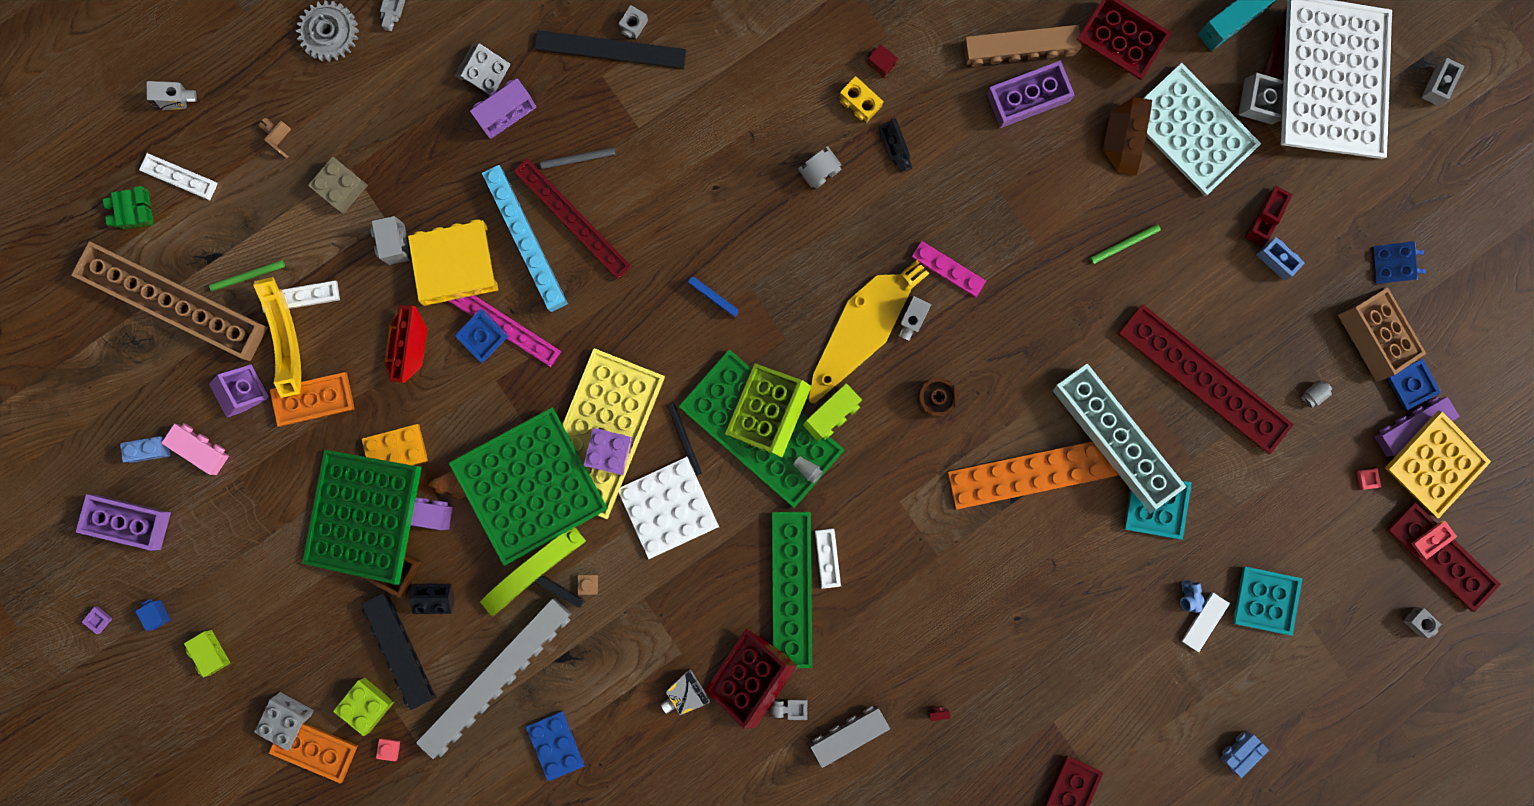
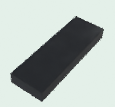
(560, 591)

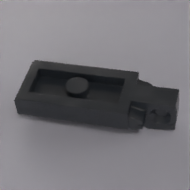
(895, 144)

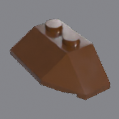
(1127, 134)

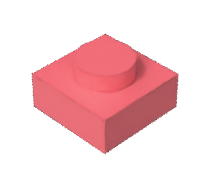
(388, 749)

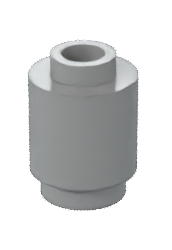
(1317, 393)

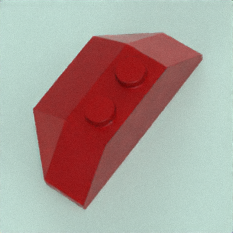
(405, 344)

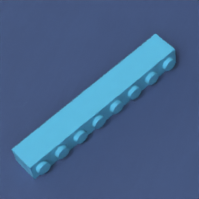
(525, 238)

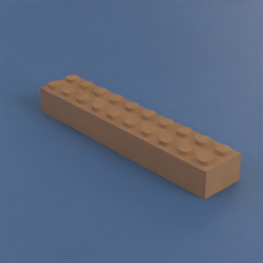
(169, 301)

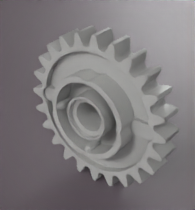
(330, 44)

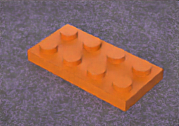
(316, 400)
(318, 753)

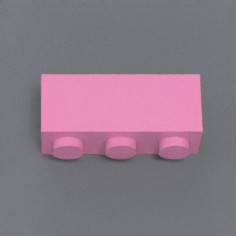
(195, 448)

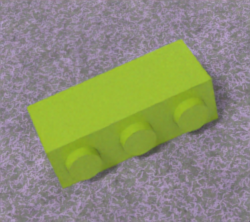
(833, 413)

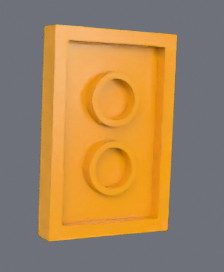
(398, 446)

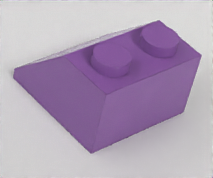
(238, 390)

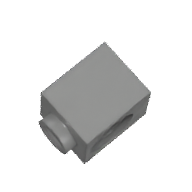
(633, 14)
(1414, 621)

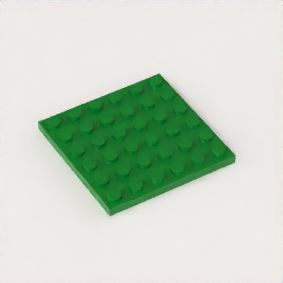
(528, 486)
(362, 516)

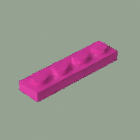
(948, 269)

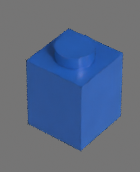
(152, 614)

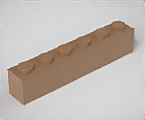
(1022, 45)

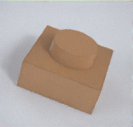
(587, 584)

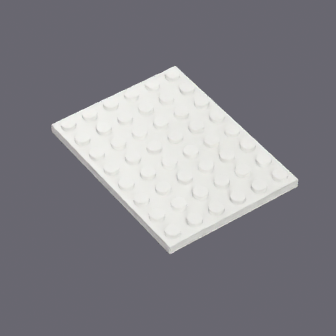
(1336, 77)

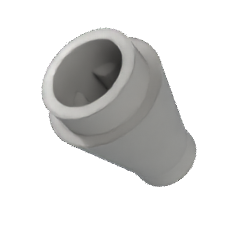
(808, 469)

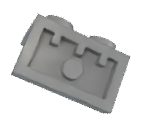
(482, 68)
(282, 720)

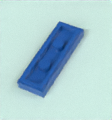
(714, 297)

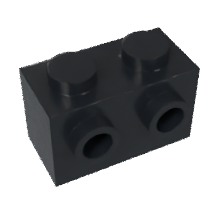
(431, 598)

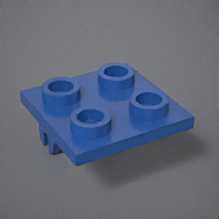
(1397, 262)

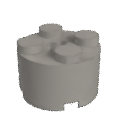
(820, 167)

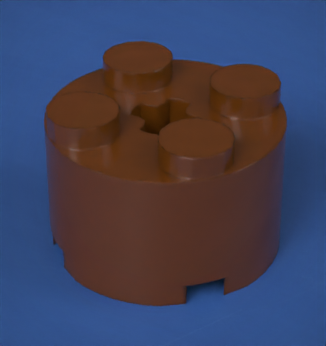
(930, 405)

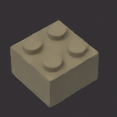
(337, 185)

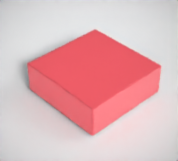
(1368, 479)

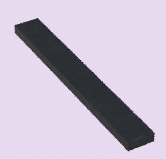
(610, 49)

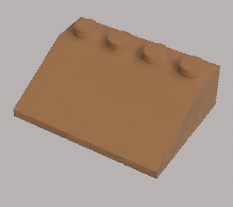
(1382, 335)

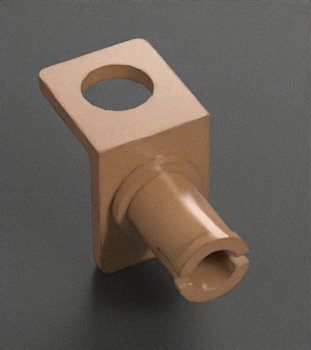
(275, 133)

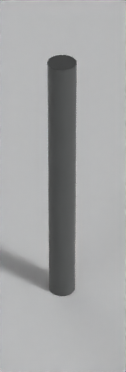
(578, 158)

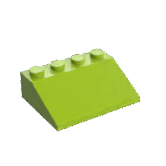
(768, 409)

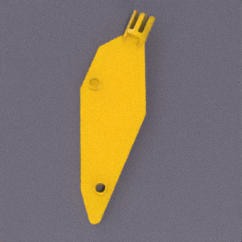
(863, 327)

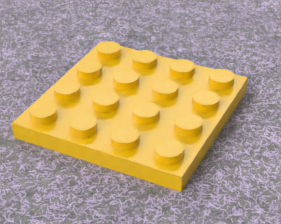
(1437, 464)

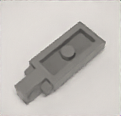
(391, 12)

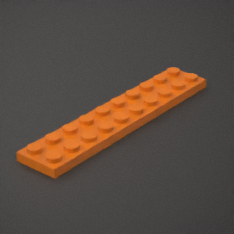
(1028, 475)

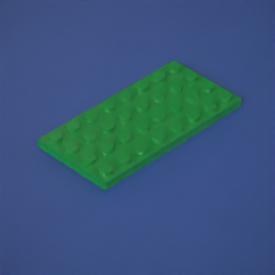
(713, 406)

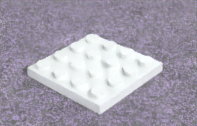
(668, 507)

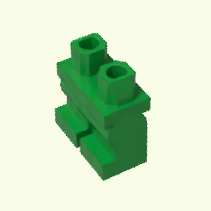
(129, 208)

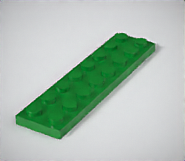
(792, 586)

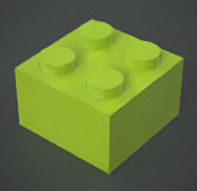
(363, 706)

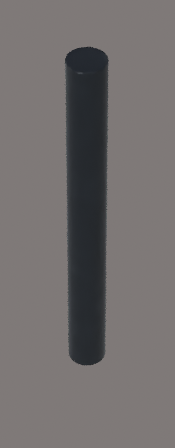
(684, 439)

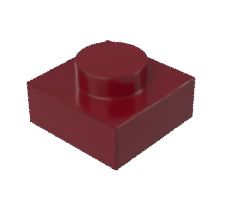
(939, 713)

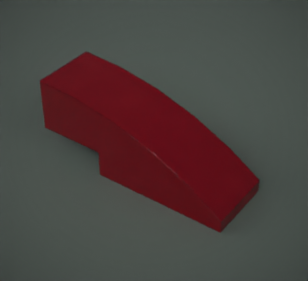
(1269, 216)

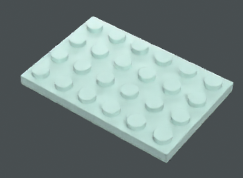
(1196, 130)

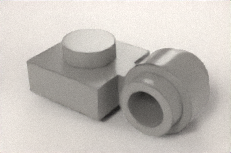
(795, 710)

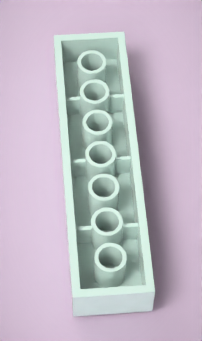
(1119, 438)

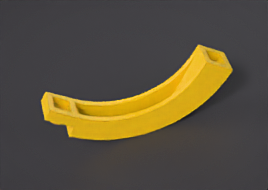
(284, 337)

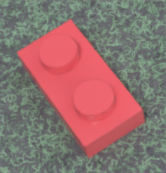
(1434, 540)

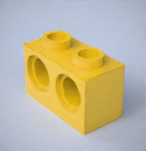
(865, 96)

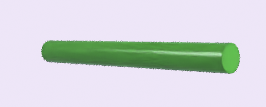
(1124, 244)
(247, 275)

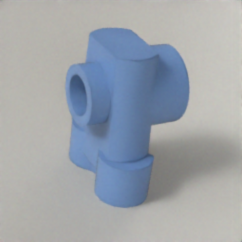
(1193, 599)

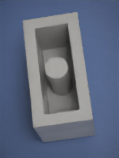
(1442, 81)

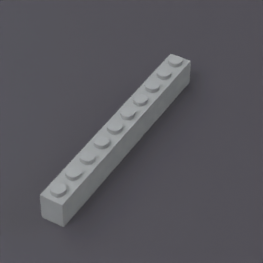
(495, 676)

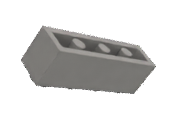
(849, 736)

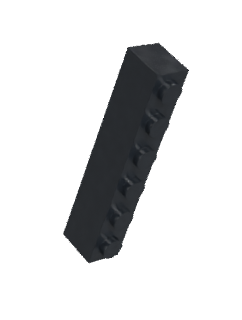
(398, 651)

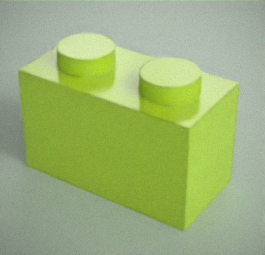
(206, 653)

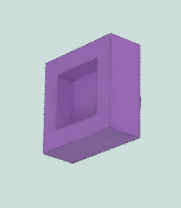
(97, 620)

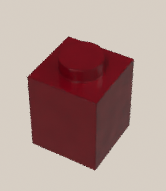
(882, 60)

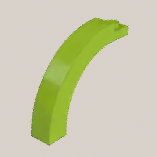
(531, 571)

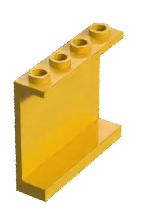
(452, 262)

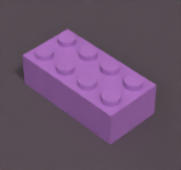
(1030, 94)
(123, 522)

